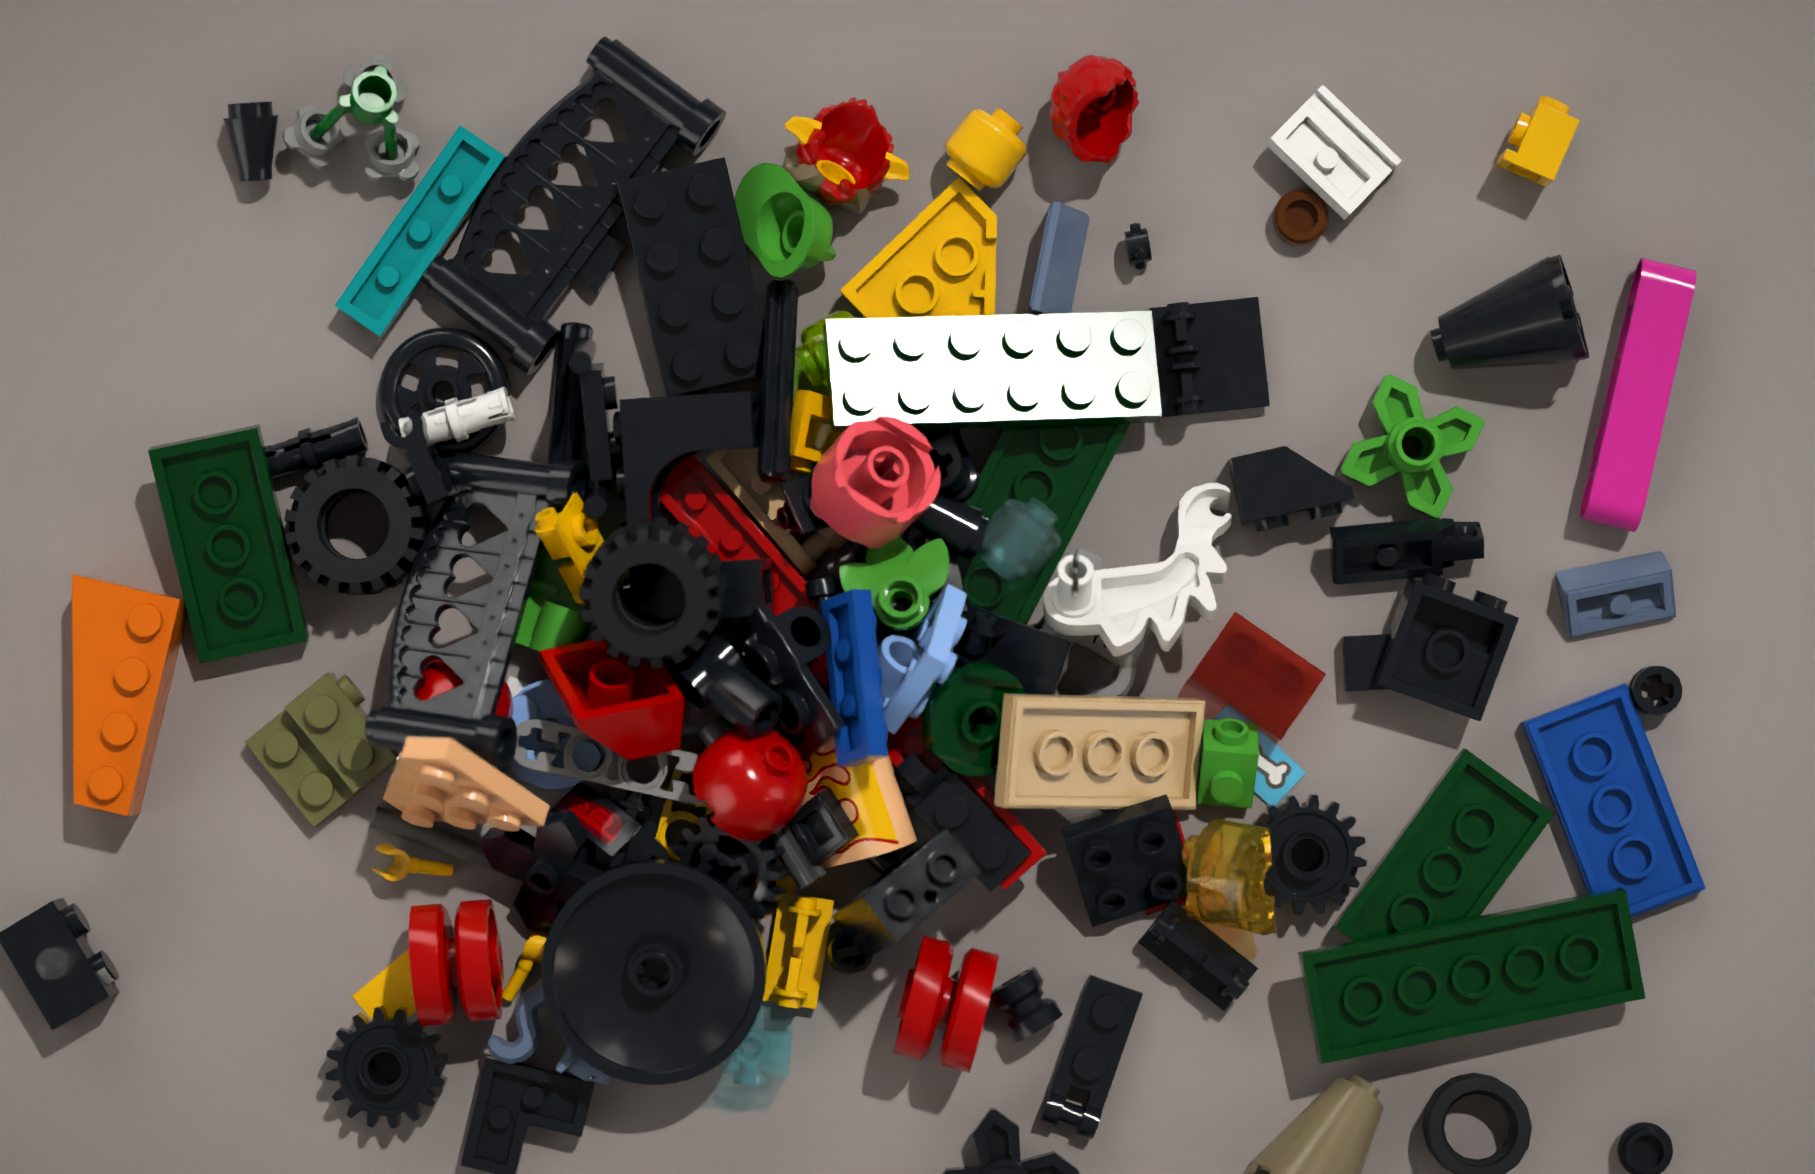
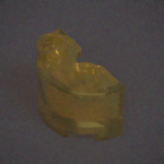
(1228, 875)

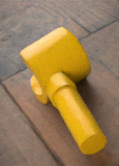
(404, 864)
(531, 953)

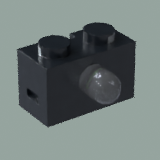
(59, 963)

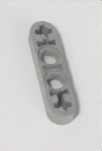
(614, 767)

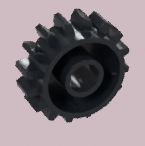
(1334, 859)
(363, 1085)

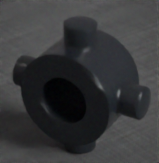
(1137, 246)

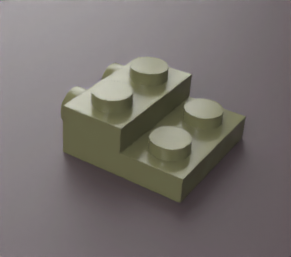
(321, 748)

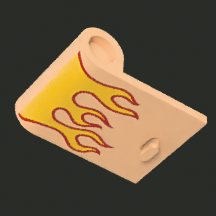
(868, 798)

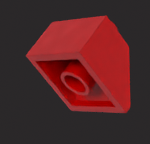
(617, 703)

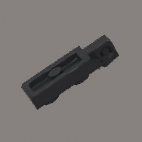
(1401, 549)
(951, 804)

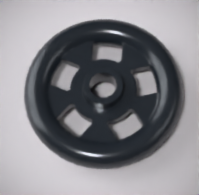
(422, 351)

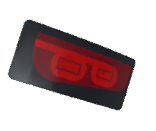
(601, 818)

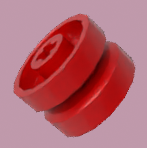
(448, 962)
(945, 1003)

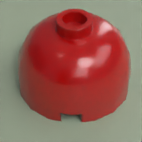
(751, 783)

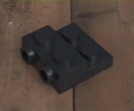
(1446, 646)

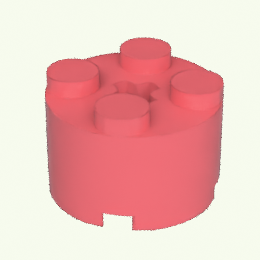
(874, 481)

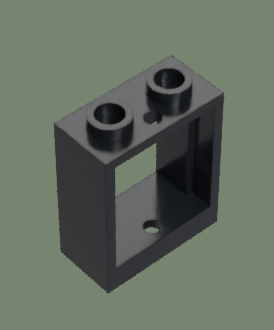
(906, 894)

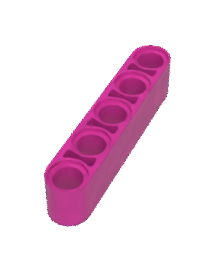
(1638, 394)

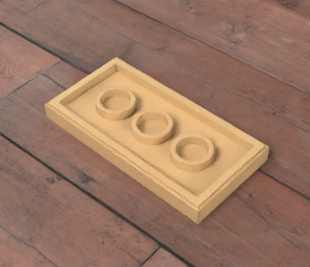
(1098, 751)

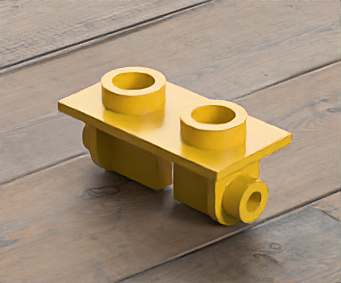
(572, 535)
(798, 950)

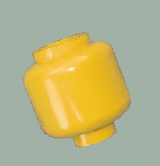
(985, 148)

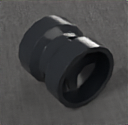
(1023, 1000)

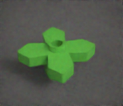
(1401, 416)

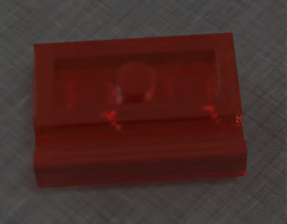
(1257, 675)

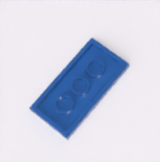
(1613, 800)

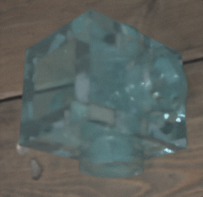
(772, 1059)

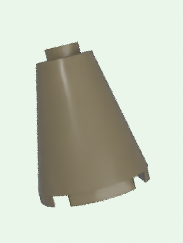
(1327, 1135)

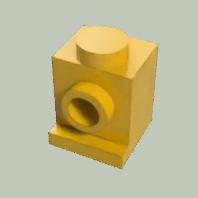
(1539, 141)

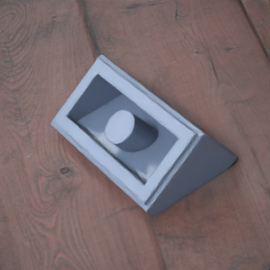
(1059, 260)
(1616, 594)

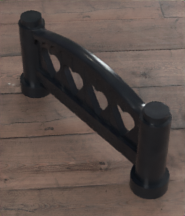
(514, 306)
(514, 495)

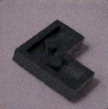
(518, 1097)

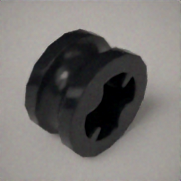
(1664, 676)

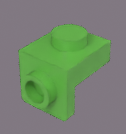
(1228, 763)

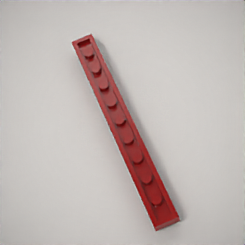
(709, 509)

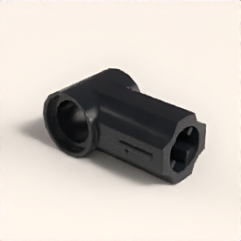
(720, 680)

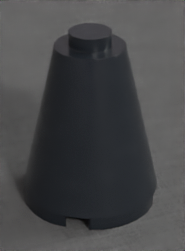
(1515, 323)

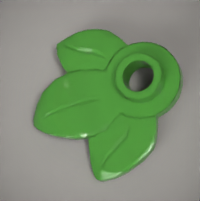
(897, 573)

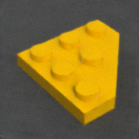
(934, 264)

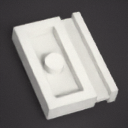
(1333, 152)

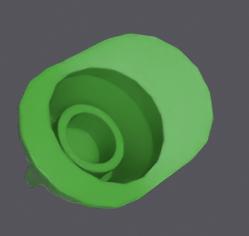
(782, 221)

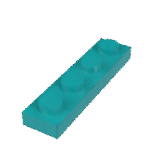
(420, 231)

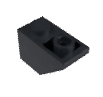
(1283, 483)

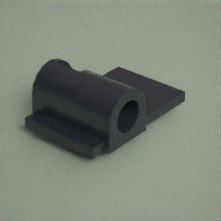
(780, 655)

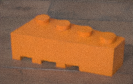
(121, 684)

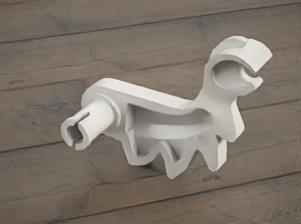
(1155, 596)

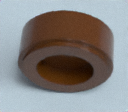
(1300, 217)

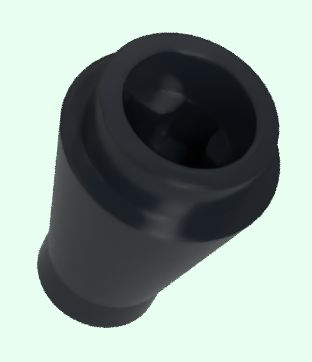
(252, 138)
(956, 523)

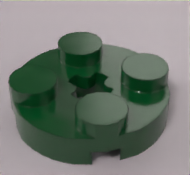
(948, 712)

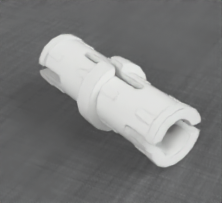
(464, 416)

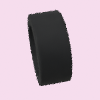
(1482, 1084)

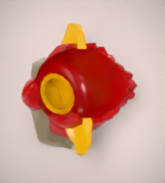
(843, 155)

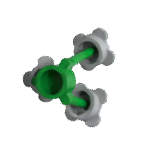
(371, 102)

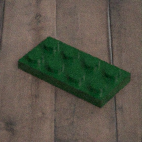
(229, 543)
(1448, 854)

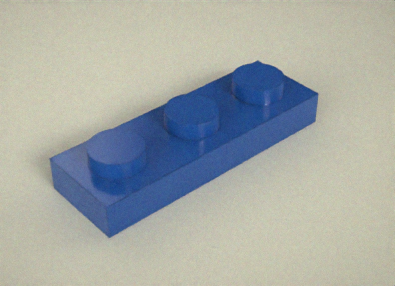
(855, 678)

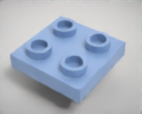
(917, 661)

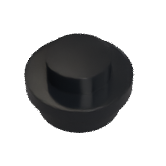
(1644, 1149)

